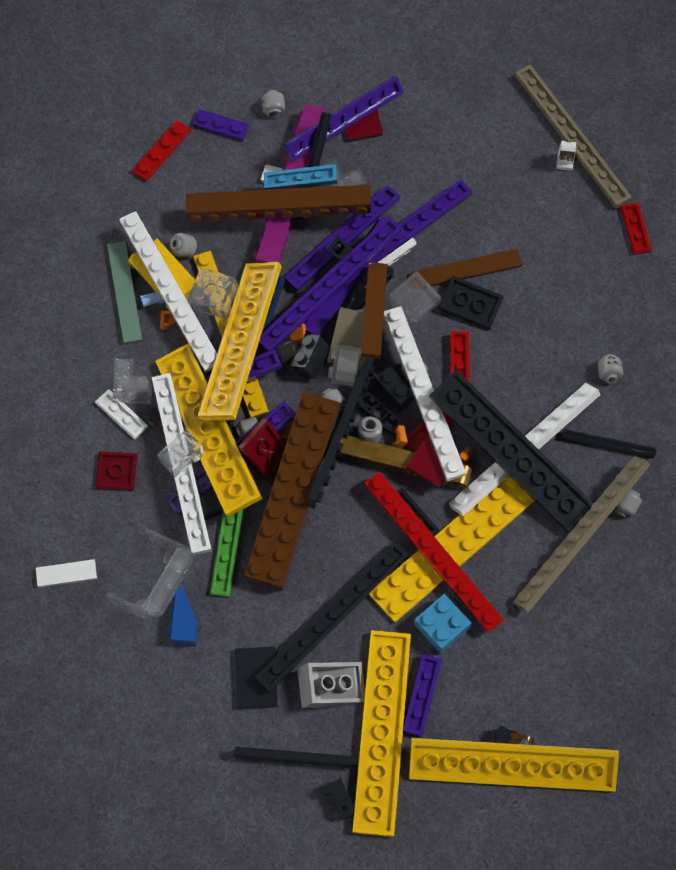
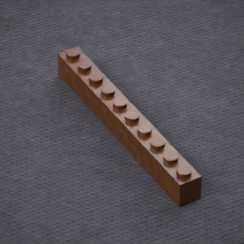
(278, 203)

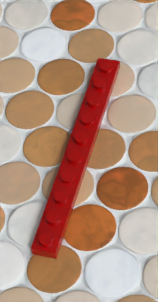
(434, 552)

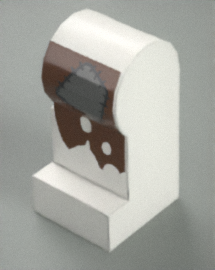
(566, 155)

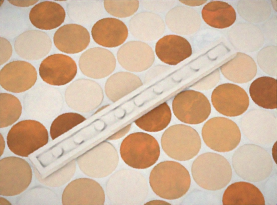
(169, 290)
(422, 388)
(538, 436)
(185, 482)

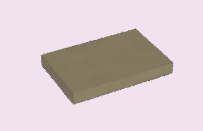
(348, 331)

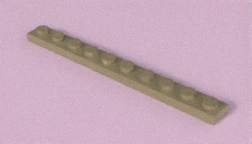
(571, 133)
(581, 534)

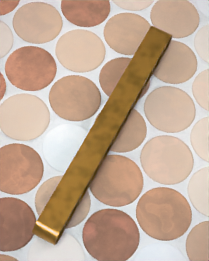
(380, 455)

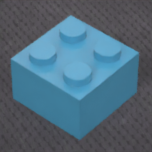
(442, 623)

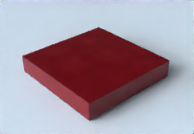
(365, 128)
(426, 463)
(116, 471)

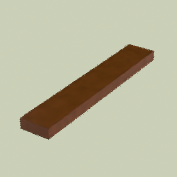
(472, 267)
(374, 310)

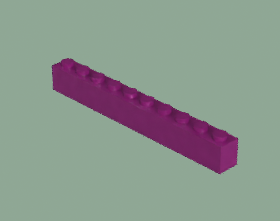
(277, 230)

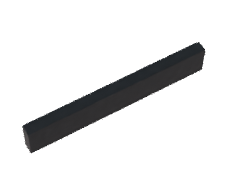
(296, 757)

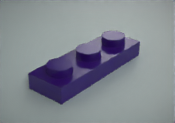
(220, 125)

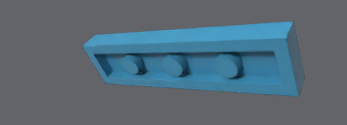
(301, 177)

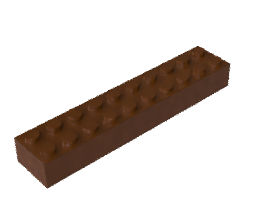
(289, 496)

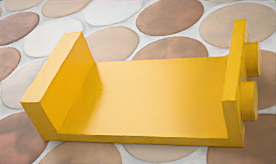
(180, 274)

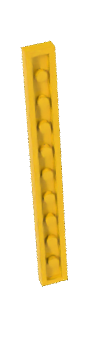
(252, 394)

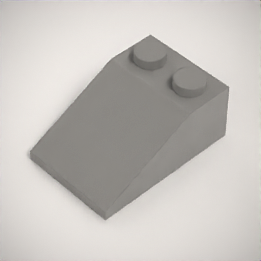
(331, 684)

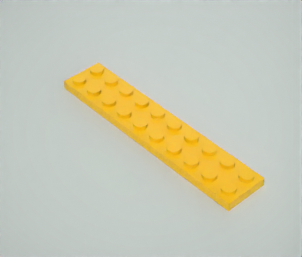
(240, 342)
(221, 453)
(460, 539)
(382, 734)
(513, 764)

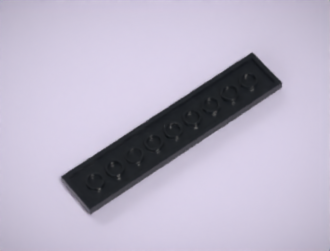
(511, 450)

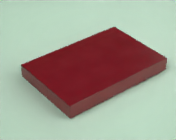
(264, 449)

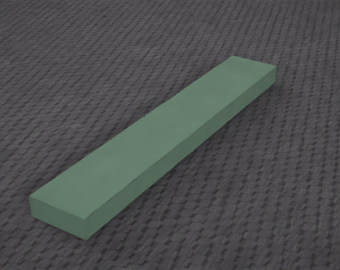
(124, 293)

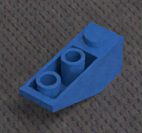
(184, 624)

